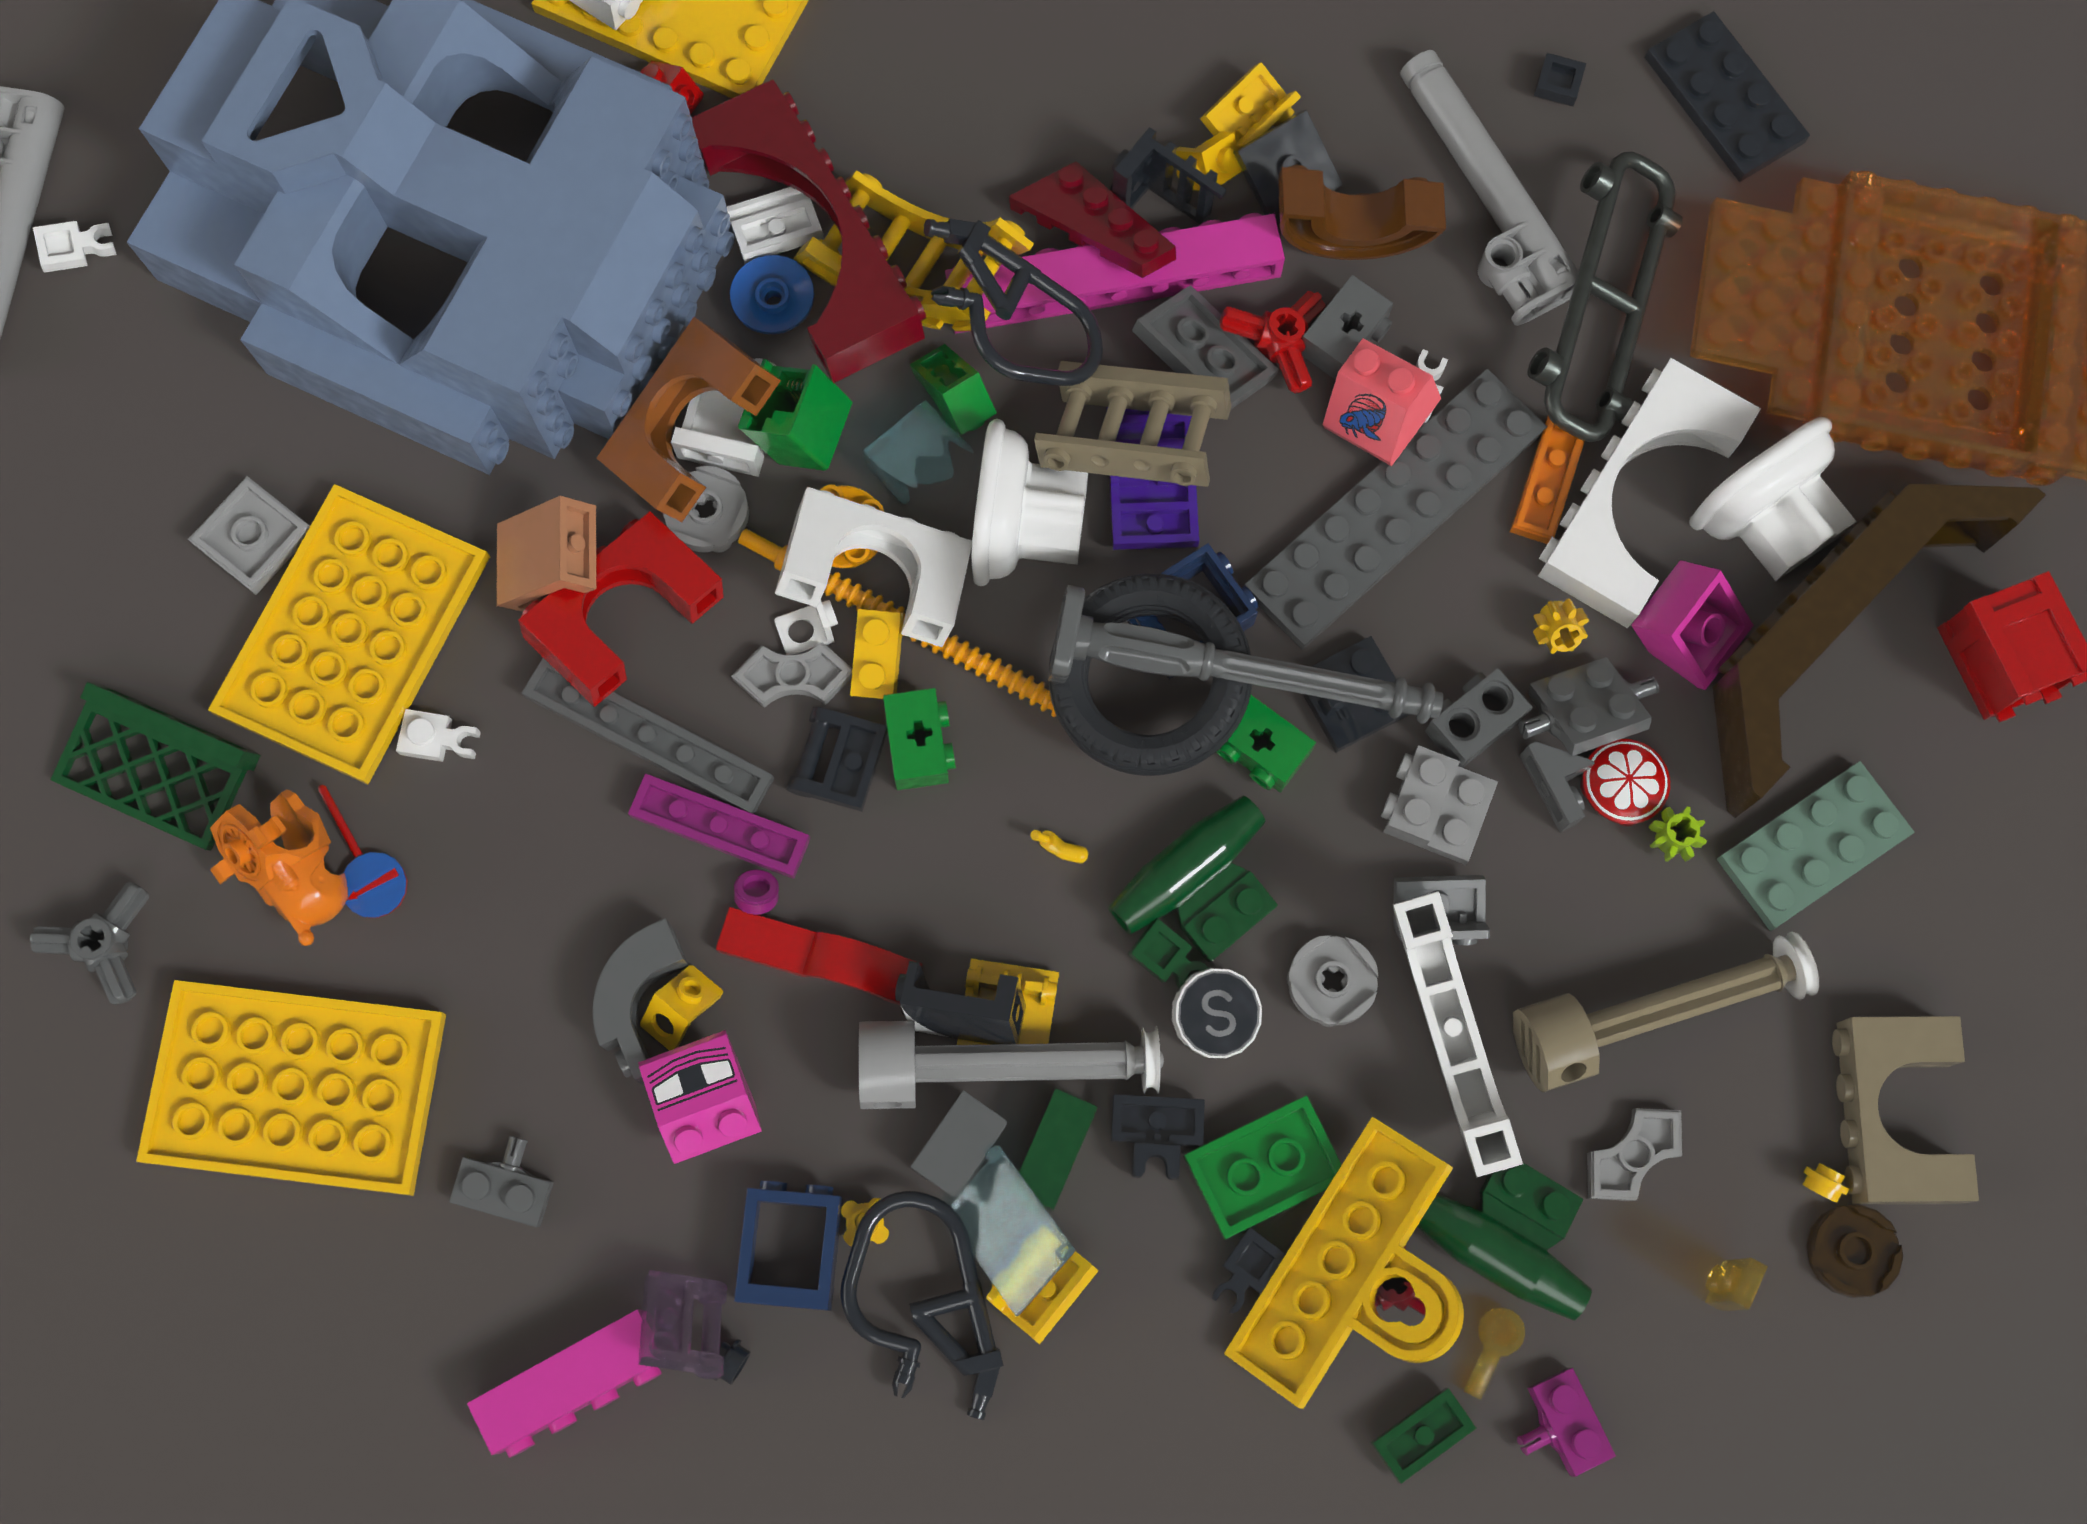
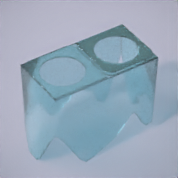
(914, 451)

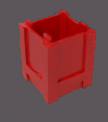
(2016, 647)

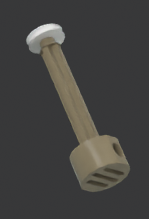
(1562, 1041)

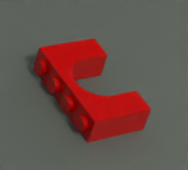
(642, 555)

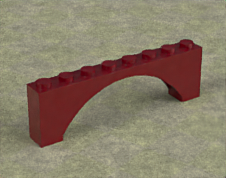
(869, 306)

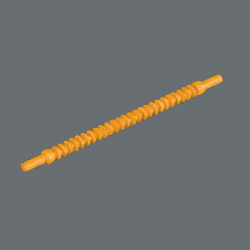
(952, 648)

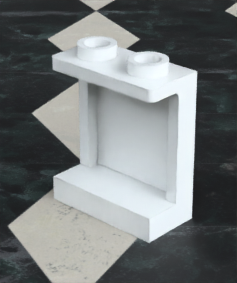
(713, 436)

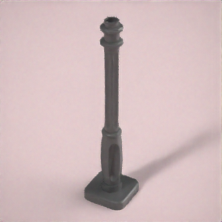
(1176, 655)

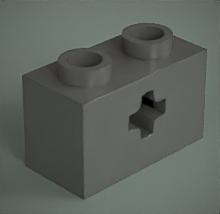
(1353, 307)

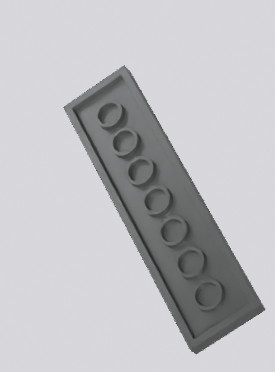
(1394, 509)

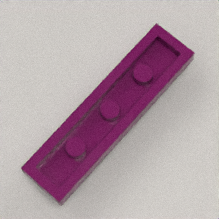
(719, 826)

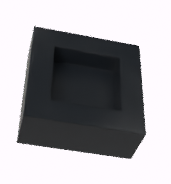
(1560, 79)

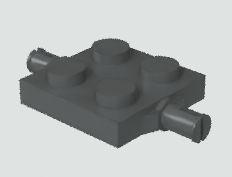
(1589, 706)

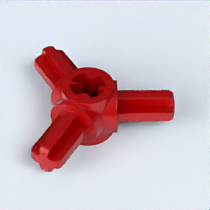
(1279, 335)

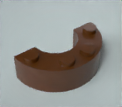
(1358, 224)

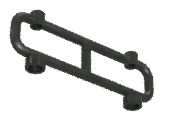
(1552, 367)

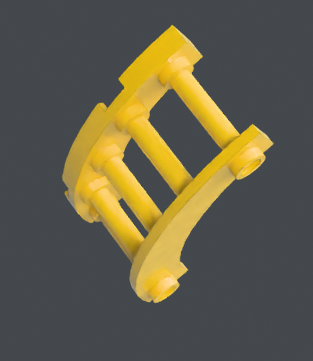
(825, 260)

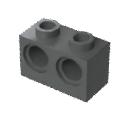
(1482, 724)

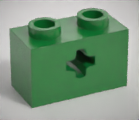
(917, 713)
(1285, 749)

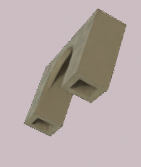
(1878, 1166)

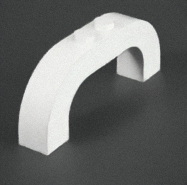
(1456, 1034)

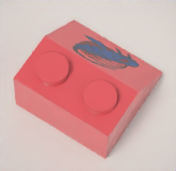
(1379, 401)

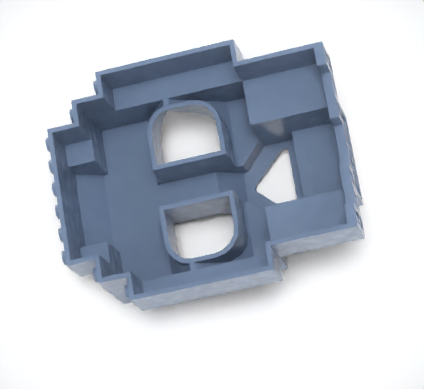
(572, 257)

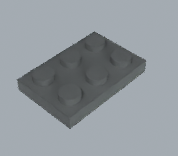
(1190, 341)

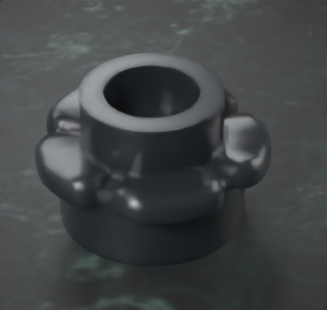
(734, 1360)

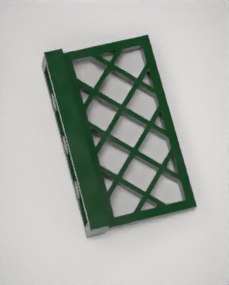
(158, 728)

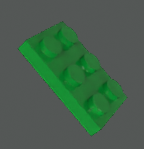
(1264, 1167)

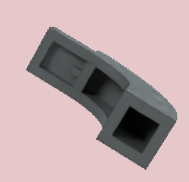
(623, 983)

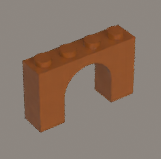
(642, 442)

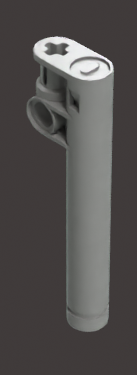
(26, 145)
(1538, 266)

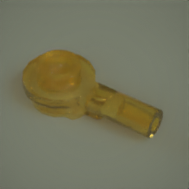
(1501, 1335)

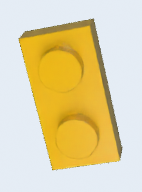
(876, 653)

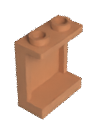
(546, 552)

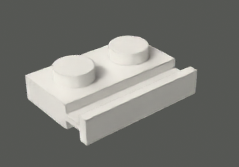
(774, 223)

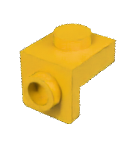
(1214, 155)

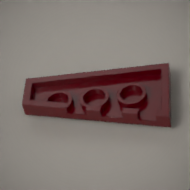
(1095, 217)

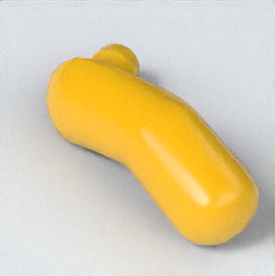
(1059, 848)

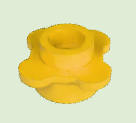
(853, 1213)

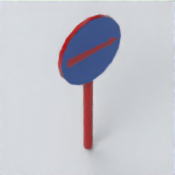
(373, 879)

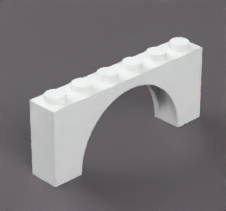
(1590, 556)

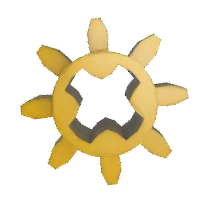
(1560, 626)

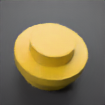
(1825, 1182)

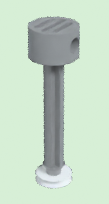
(893, 1064)

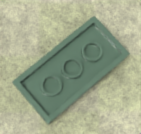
(1815, 846)

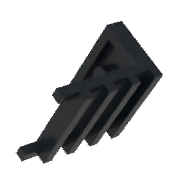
(1152, 168)

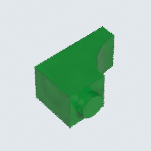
(954, 388)

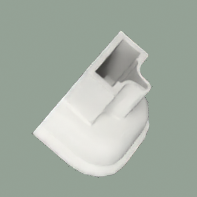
(1780, 502)
(1023, 508)

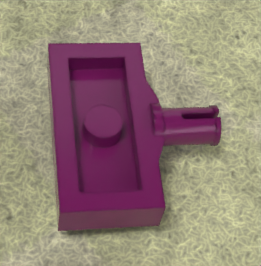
(1567, 1424)

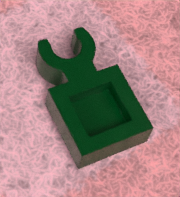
(1164, 954)

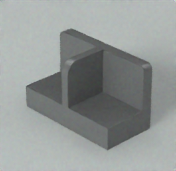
(959, 1144)

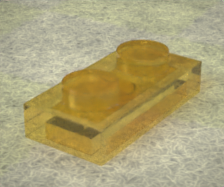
(1734, 1284)

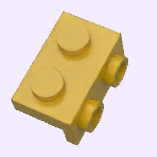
(1251, 106)
(1052, 1300)

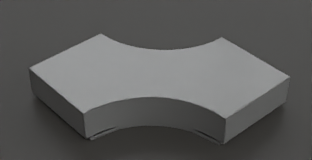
(774, 675)
(1620, 1169)

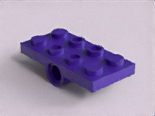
(1150, 511)

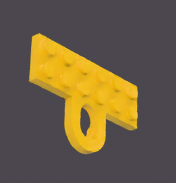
(1341, 1261)

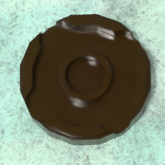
(1854, 1251)

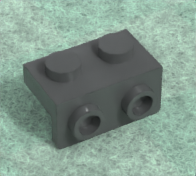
(1462, 899)

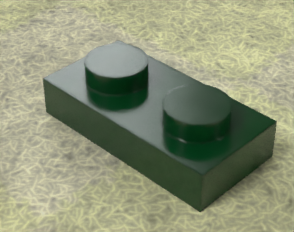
(1423, 1435)

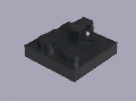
(1349, 722)

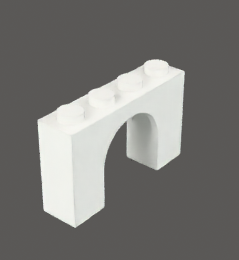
(929, 557)

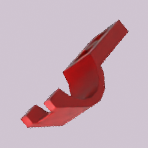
(812, 953)

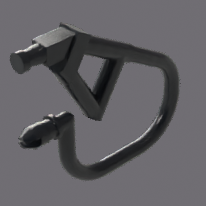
(975, 237)
(985, 1362)

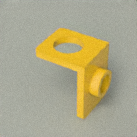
(681, 1003)

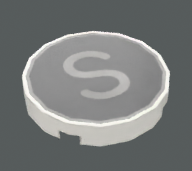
(1217, 1013)

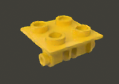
(1038, 990)

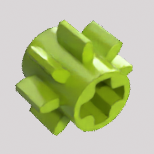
(1666, 837)

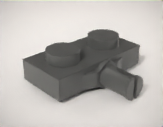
(503, 1187)

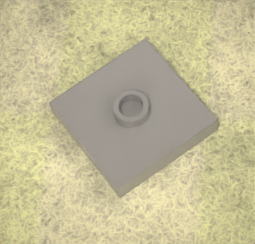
(250, 535)

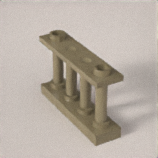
(1136, 390)

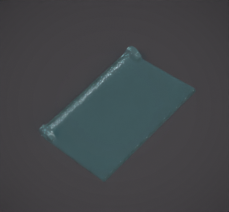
(1011, 1231)

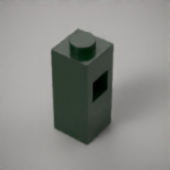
(1056, 1146)

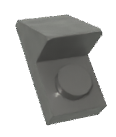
(1550, 771)

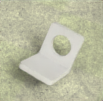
(821, 619)

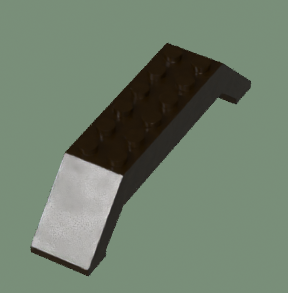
(1829, 602)

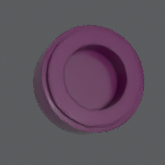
(756, 892)

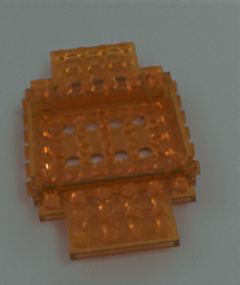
(1817, 311)

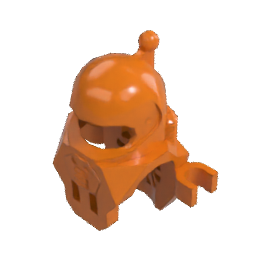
(285, 878)

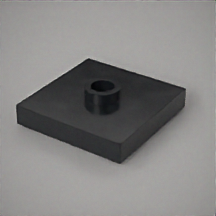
(1283, 146)

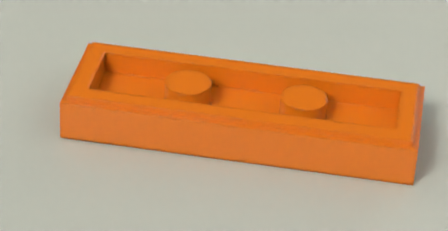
(1547, 484)

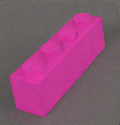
(561, 1386)

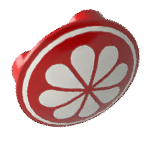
(1626, 782)

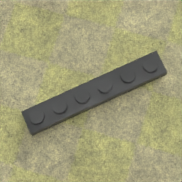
(653, 740)

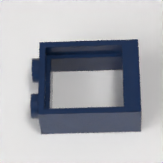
(1218, 571)
(777, 1193)

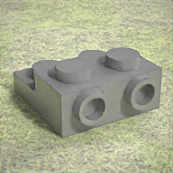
(1438, 804)

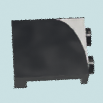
(960, 1015)

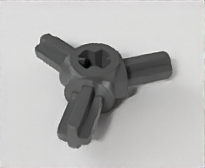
(83, 936)

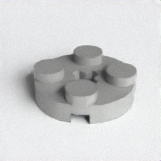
(731, 516)
(1334, 954)

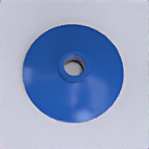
(768, 278)

